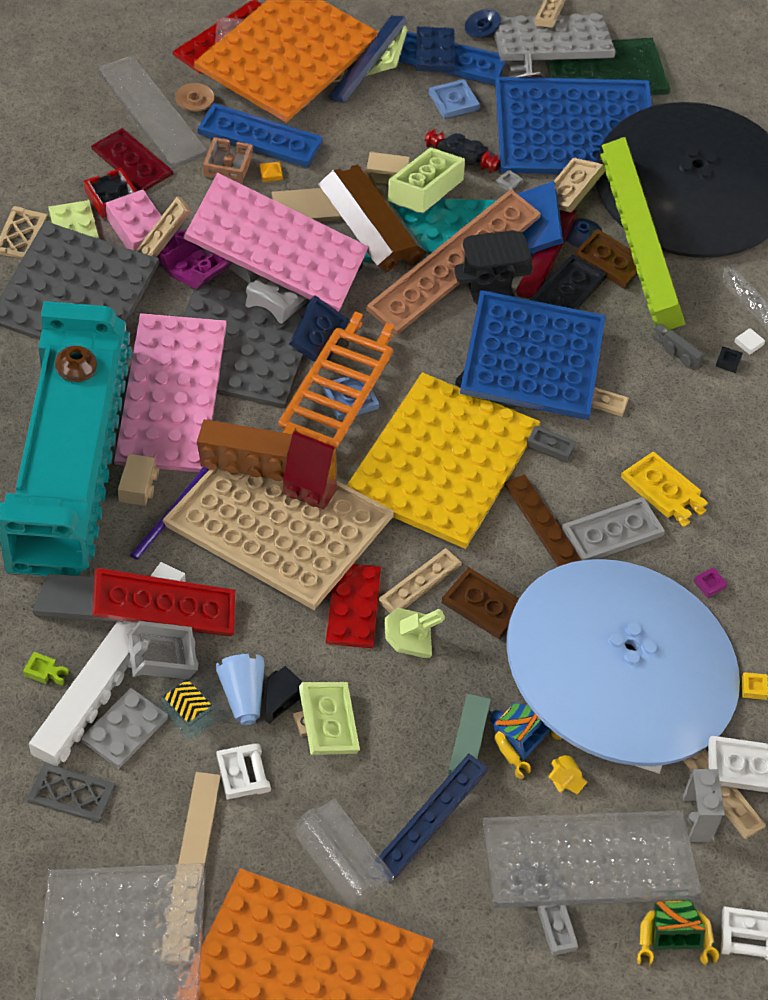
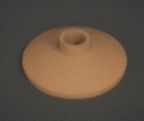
(194, 97)

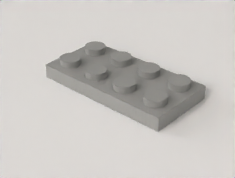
(613, 529)

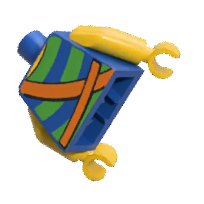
(518, 734)

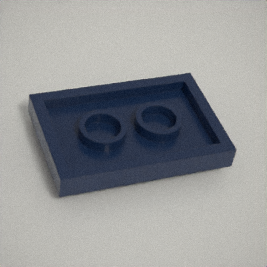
(435, 49)
(316, 328)

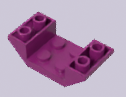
(190, 264)

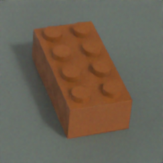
(243, 449)

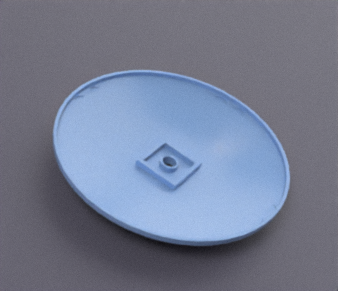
(613, 700)

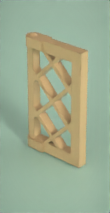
(27, 214)

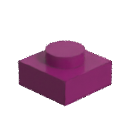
(710, 582)

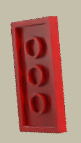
(354, 607)

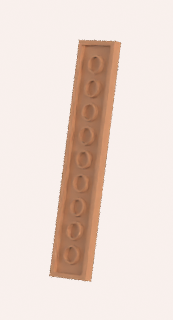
(435, 274)

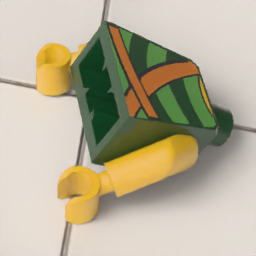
(676, 926)

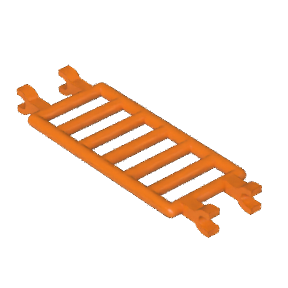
(360, 396)

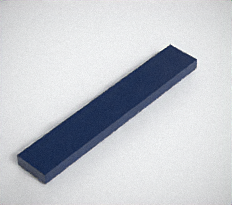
(368, 59)
(433, 814)

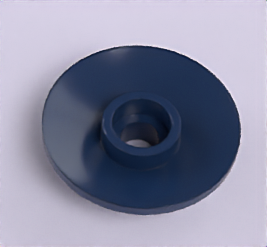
(482, 23)
(581, 231)

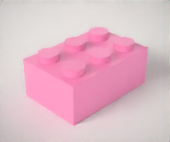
(132, 218)

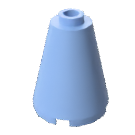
(243, 685)

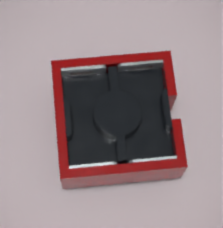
(107, 188)

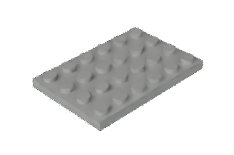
(570, 38)

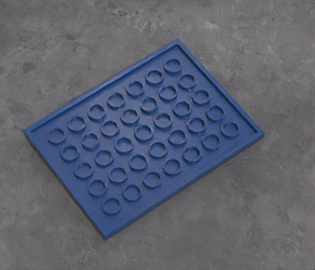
(559, 119)

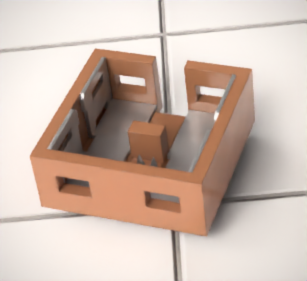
(229, 165)

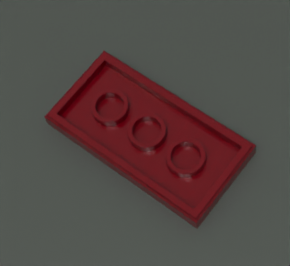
(136, 161)

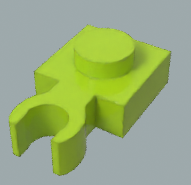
(42, 668)

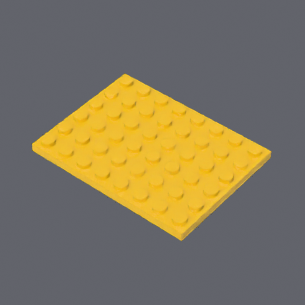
(443, 459)

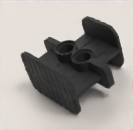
(493, 262)

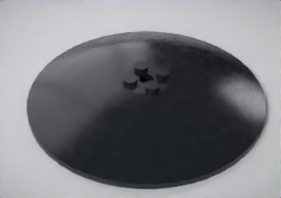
(697, 209)

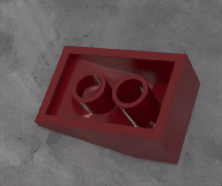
(310, 471)

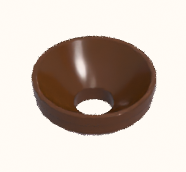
(75, 370)

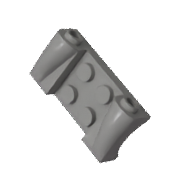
(275, 298)

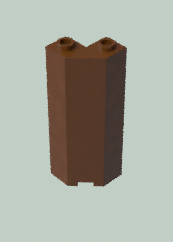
(372, 217)

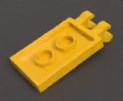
(665, 488)

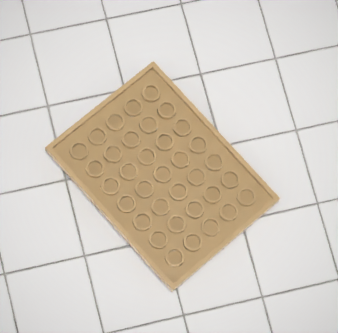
(279, 537)

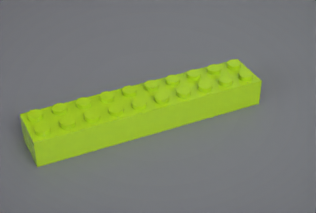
(641, 235)

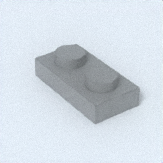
(558, 929)

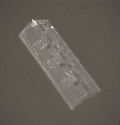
(746, 294)

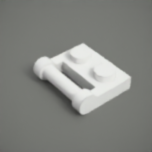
(235, 774)
(747, 925)

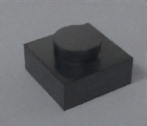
(729, 359)

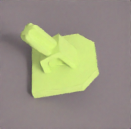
(411, 631)

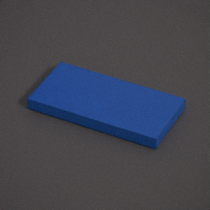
(547, 229)

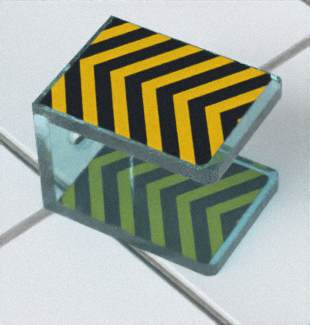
(187, 708)

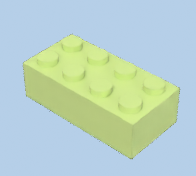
(426, 180)

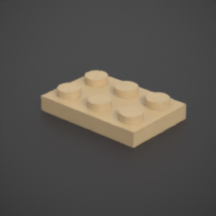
(576, 181)

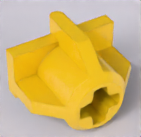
(567, 775)

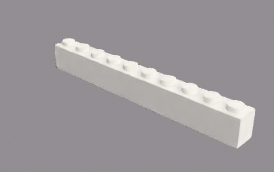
(89, 689)

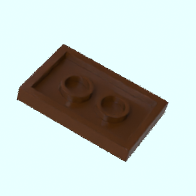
(610, 257)
(481, 602)

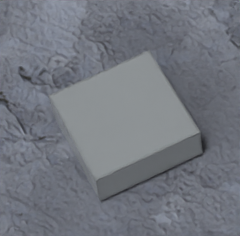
(509, 181)

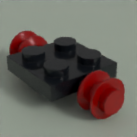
(460, 146)

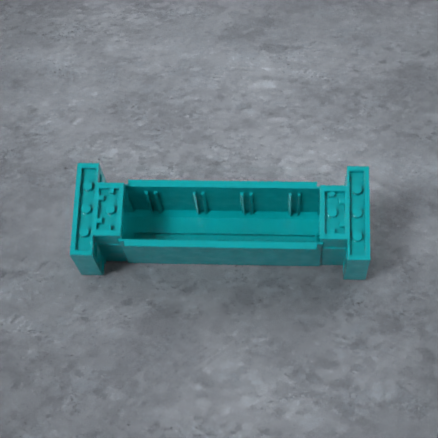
(67, 446)

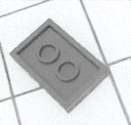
(124, 728)

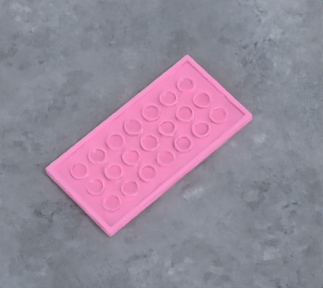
(276, 242)
(171, 389)

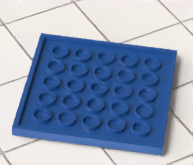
(533, 355)

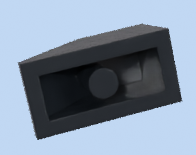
(281, 692)

